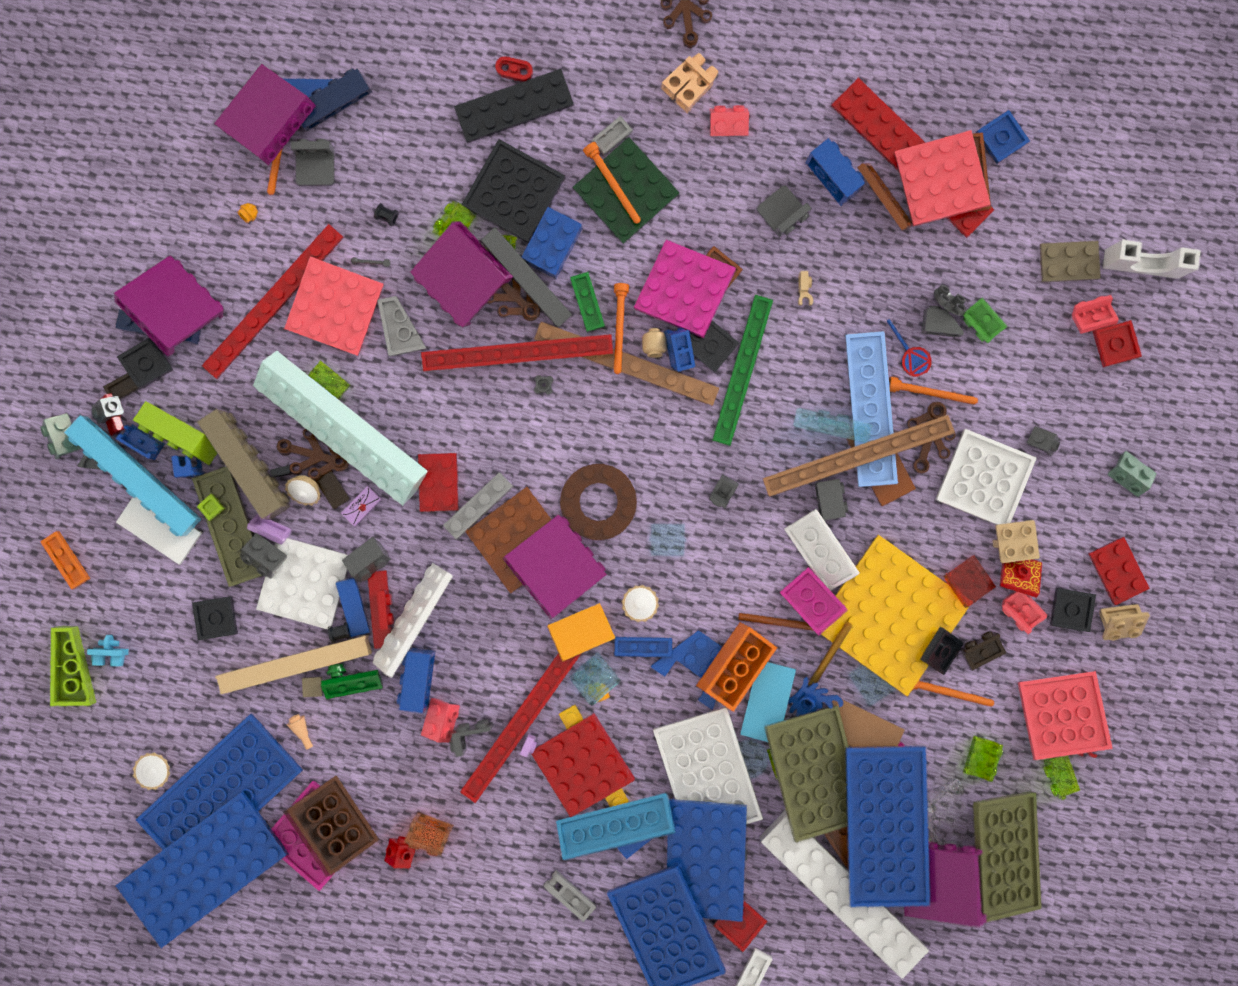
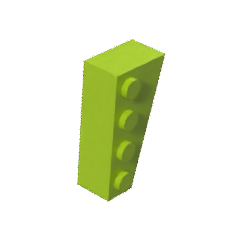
(175, 433)
(69, 669)

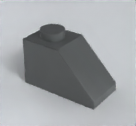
(940, 323)

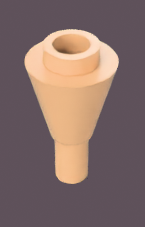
(298, 726)

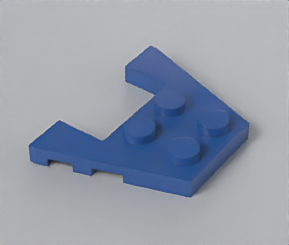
(695, 654)

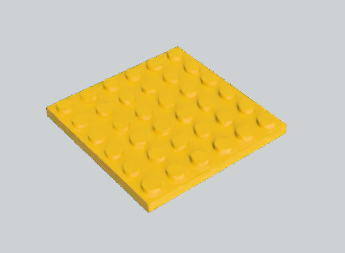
(893, 614)

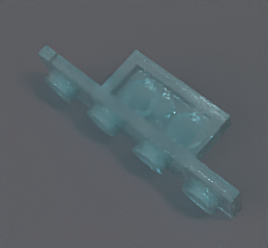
(832, 425)

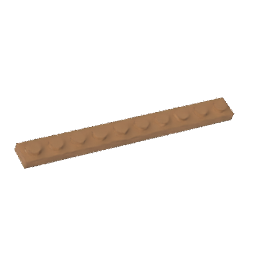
(641, 369)
(858, 455)

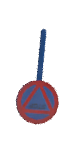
(915, 359)

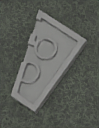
(398, 329)

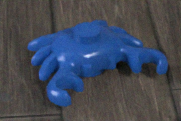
(810, 699)

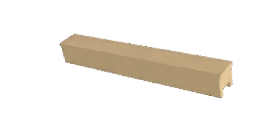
(293, 664)

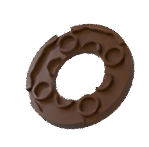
(571, 501)

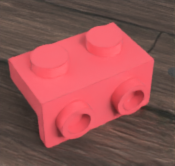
(729, 121)
(1094, 314)
(1023, 611)
(440, 720)

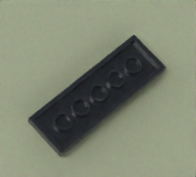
(514, 105)

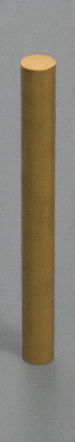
(830, 653)

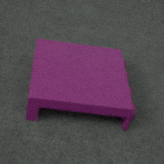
(265, 114)
(460, 273)
(168, 304)
(555, 566)
(952, 886)

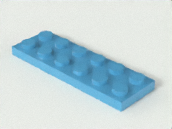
(615, 826)

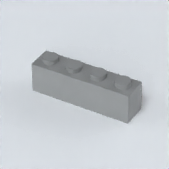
(478, 506)

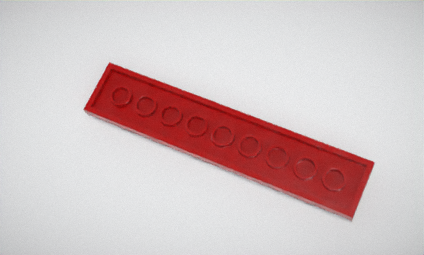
(889, 134)

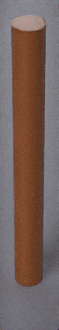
(774, 621)

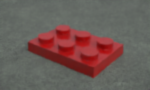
(440, 484)
(1118, 571)

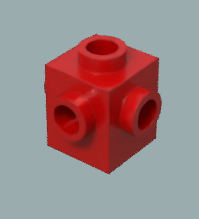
(398, 853)

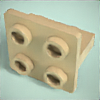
(1017, 541)
(1123, 622)

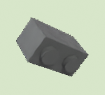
(831, 499)
(366, 560)

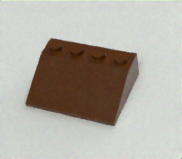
(331, 826)

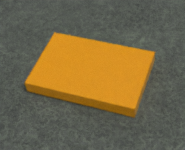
(580, 632)

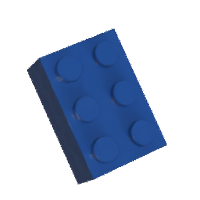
(835, 171)
(552, 242)
(416, 680)

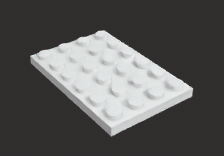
(707, 761)

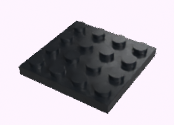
(513, 190)

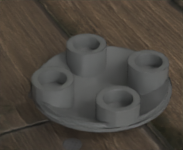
(949, 302)

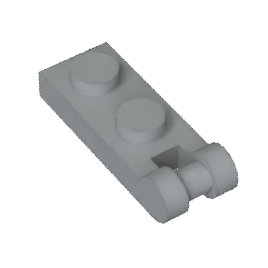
(570, 896)

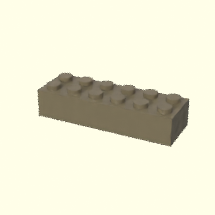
(244, 464)

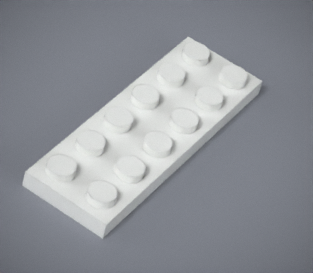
(412, 619)

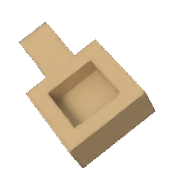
(804, 284)

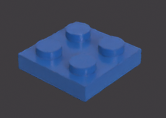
(1003, 136)

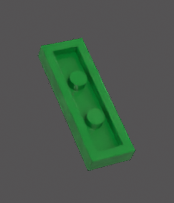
(587, 302)
(351, 684)

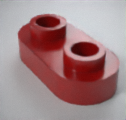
(515, 67)

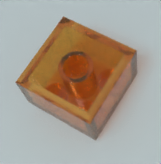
(428, 834)

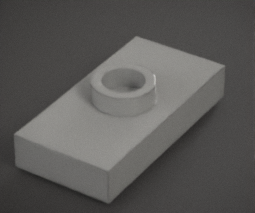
(612, 135)

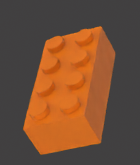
(736, 666)

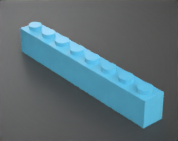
(132, 475)

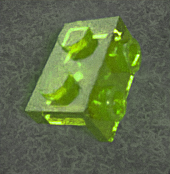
(453, 213)
(329, 379)
(983, 758)
(1061, 776)

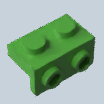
(984, 320)

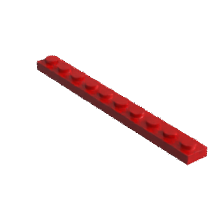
(270, 303)
(517, 352)
(517, 727)

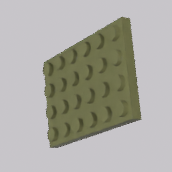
(811, 771)
(1010, 857)

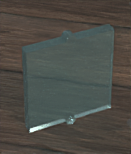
(667, 539)

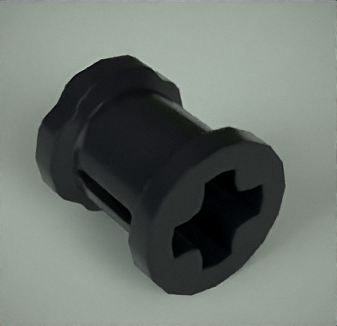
(386, 214)
(339, 632)

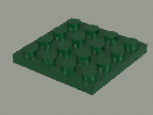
(639, 180)

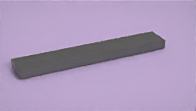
(526, 277)

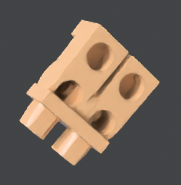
(689, 82)

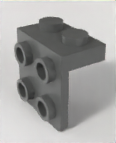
(314, 162)
(783, 211)
(458, 742)

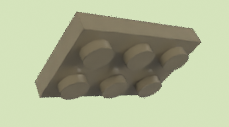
(1070, 261)

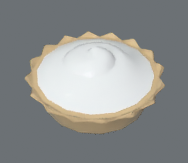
(303, 490)
(640, 603)
(151, 771)

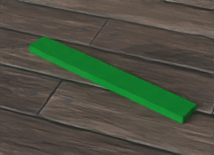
(742, 370)

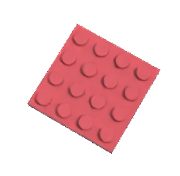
(942, 178)
(334, 306)
(1064, 715)

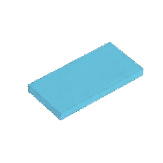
(767, 700)

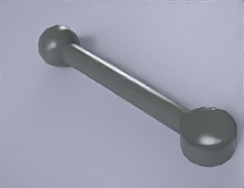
(386, 262)

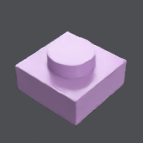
(529, 746)

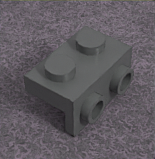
(262, 556)

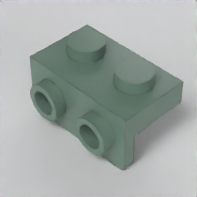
(54, 430)
(1132, 474)

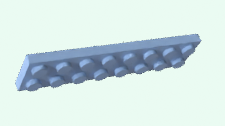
(871, 401)

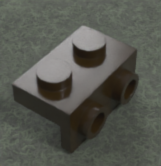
(983, 650)

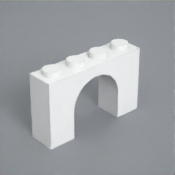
(1127, 257)

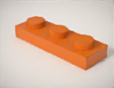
(65, 560)

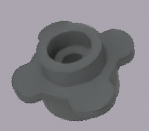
(539, 381)

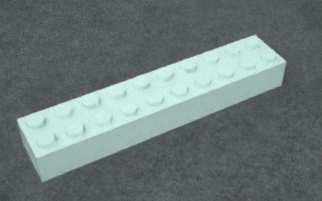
(339, 427)

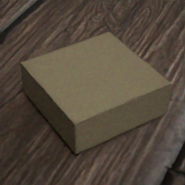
(312, 687)

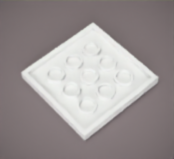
(985, 478)
(304, 584)

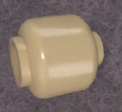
(654, 343)

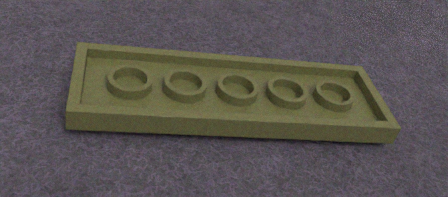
(230, 526)

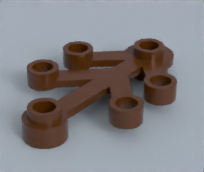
(685, 7)
(514, 295)
(938, 443)
(315, 456)

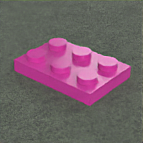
(813, 601)

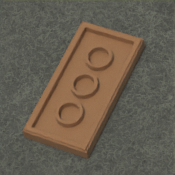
(867, 729)

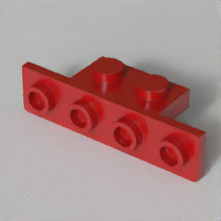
(380, 607)

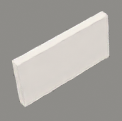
(149, 529)
(821, 550)

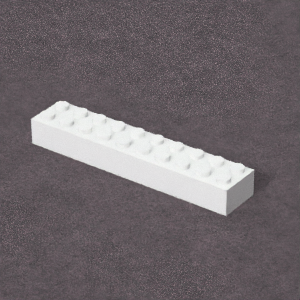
(830, 883)

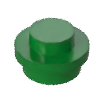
(336, 670)

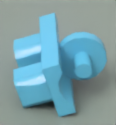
(99, 654)

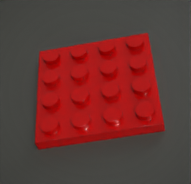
(582, 765)

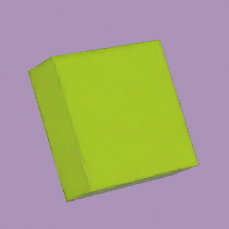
(210, 507)

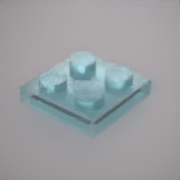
(594, 679)

